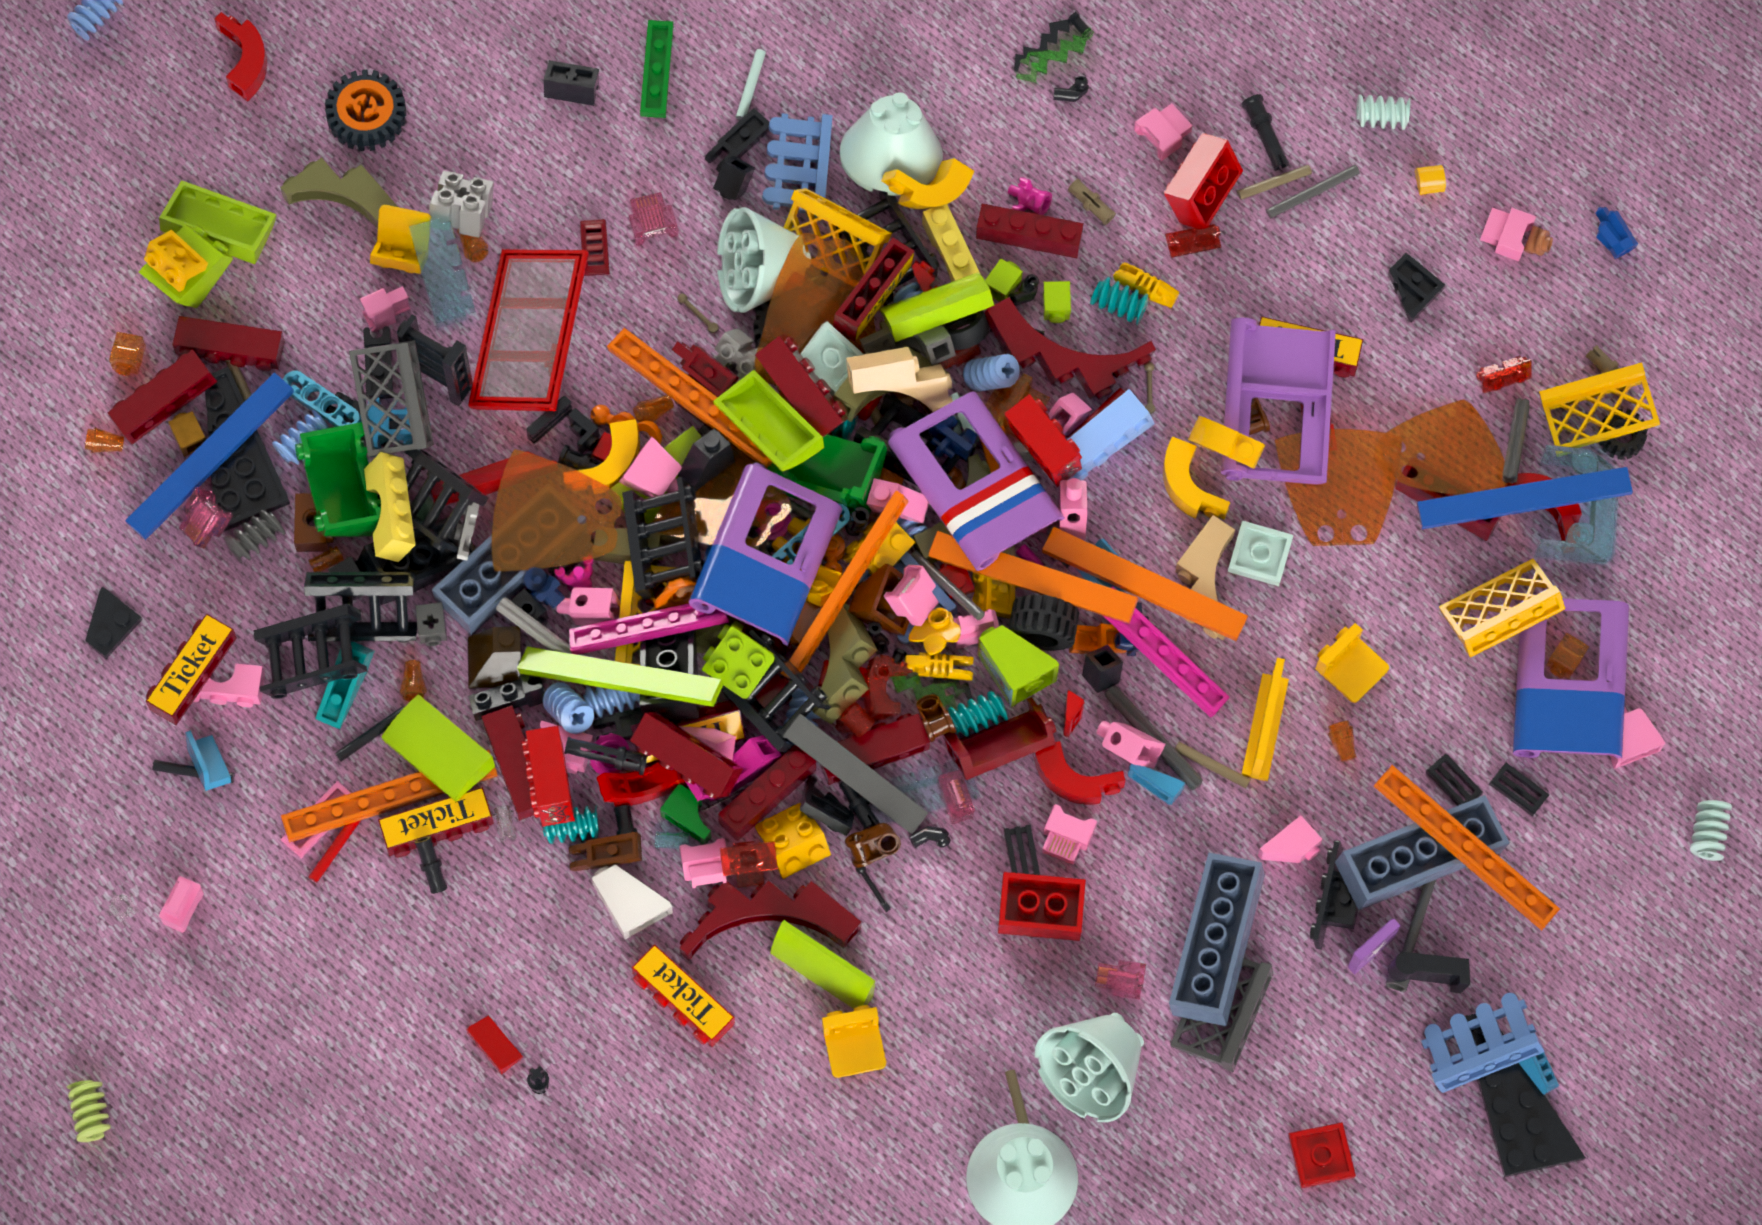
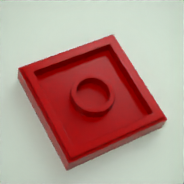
(1321, 1155)

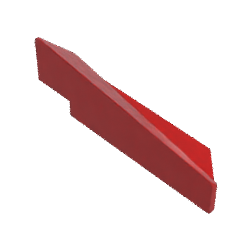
(485, 479)

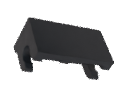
(571, 82)

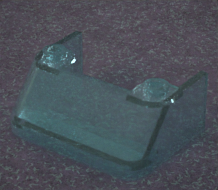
(1584, 542)

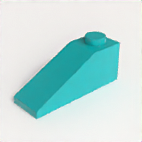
(342, 692)

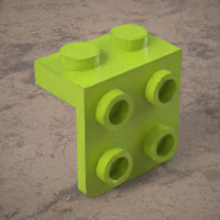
(737, 660)

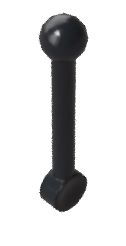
(862, 870)

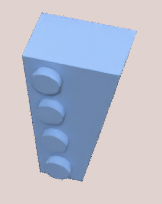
(1110, 431)

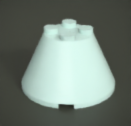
(890, 138)
(751, 258)
(1091, 1065)
(1022, 1176)

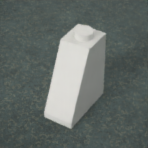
(629, 900)

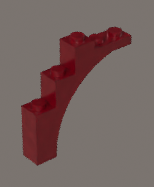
(1058, 362)
(810, 909)

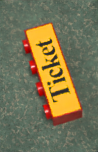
(683, 996)

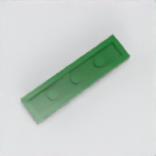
(657, 69)

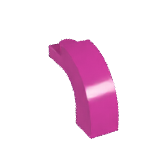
(755, 758)

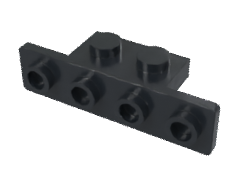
(1336, 905)

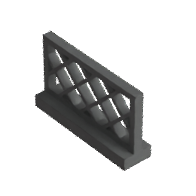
(413, 393)
(1241, 1025)

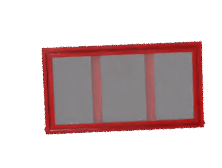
(528, 330)

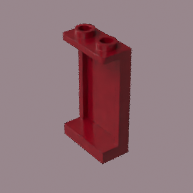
(1002, 742)

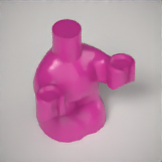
(1030, 197)
(578, 577)

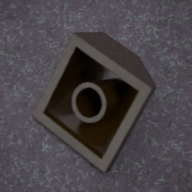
(494, 657)

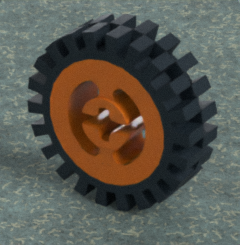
(380, 121)

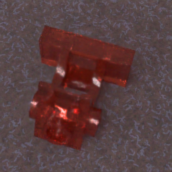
(876, 675)
(748, 861)

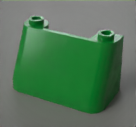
(840, 470)
(336, 478)

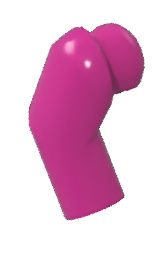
(1026, 553)

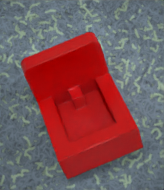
(958, 577)

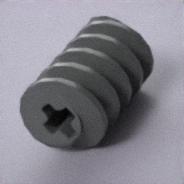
(254, 535)

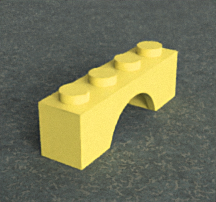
(948, 240)
(394, 531)

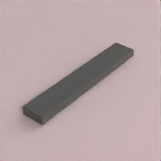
(855, 773)

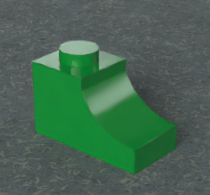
(683, 812)

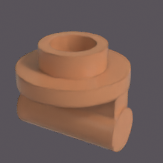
(1538, 241)

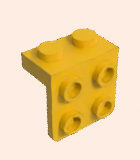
(394, 240)
(891, 550)
(1351, 664)
(796, 839)
(853, 1041)

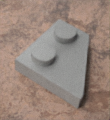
(465, 531)

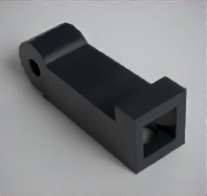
(1431, 969)

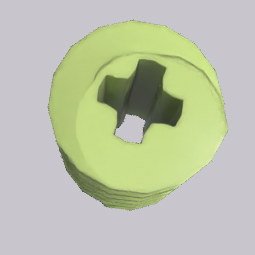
(87, 1110)

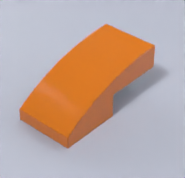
(1092, 638)

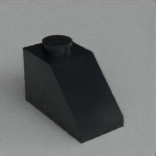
(707, 459)

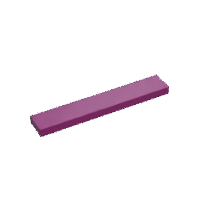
(642, 628)
(1172, 662)

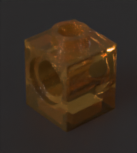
(127, 353)
(1567, 656)

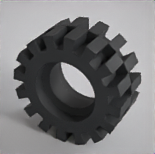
(1624, 449)

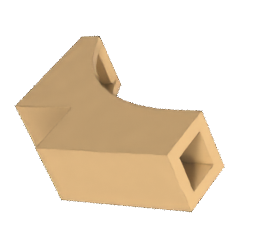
(900, 372)
(1201, 559)

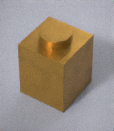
(187, 432)

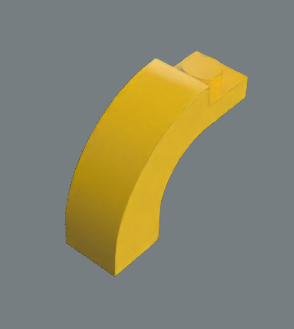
(946, 186)
(1226, 441)
(622, 454)
(1182, 488)

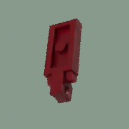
(705, 368)

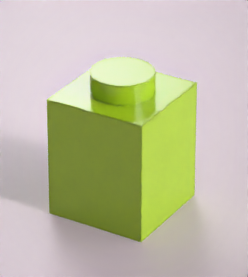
(1004, 279)
(1056, 301)

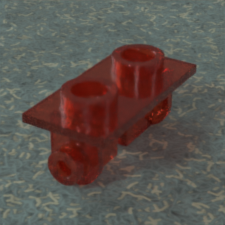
(1193, 240)
(1513, 371)

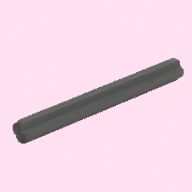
(1140, 722)

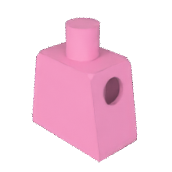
(652, 471)
(1073, 499)
(591, 605)
(1639, 738)
(1130, 743)

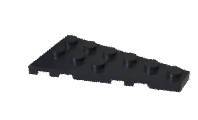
(247, 478)
(1523, 1121)

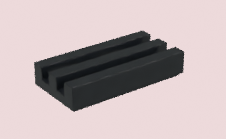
(549, 420)
(1477, 792)
(1512, 796)
(1018, 832)

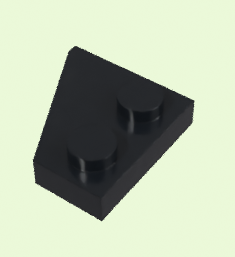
(1414, 285)
(110, 623)
(825, 808)

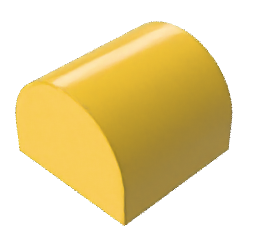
(1430, 179)

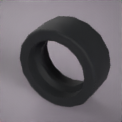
(969, 335)

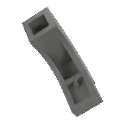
(933, 343)

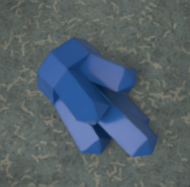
(1614, 233)

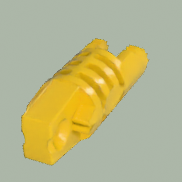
(1157, 290)
(940, 665)

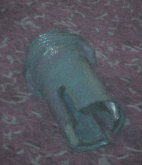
(671, 839)

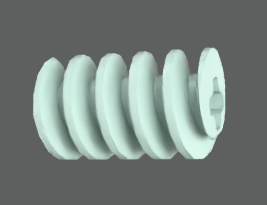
(1382, 111)
(1708, 829)

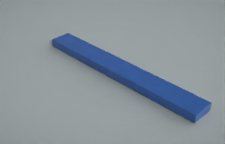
(209, 456)
(1524, 498)

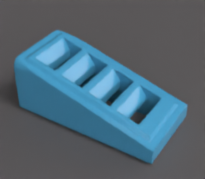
(1160, 784)
(1540, 1072)

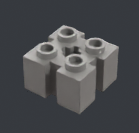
(462, 202)
(736, 353)

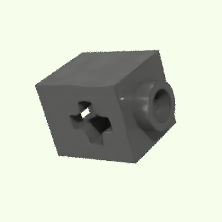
(431, 613)

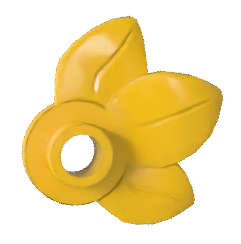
(936, 631)

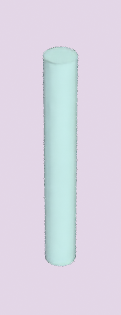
(750, 83)

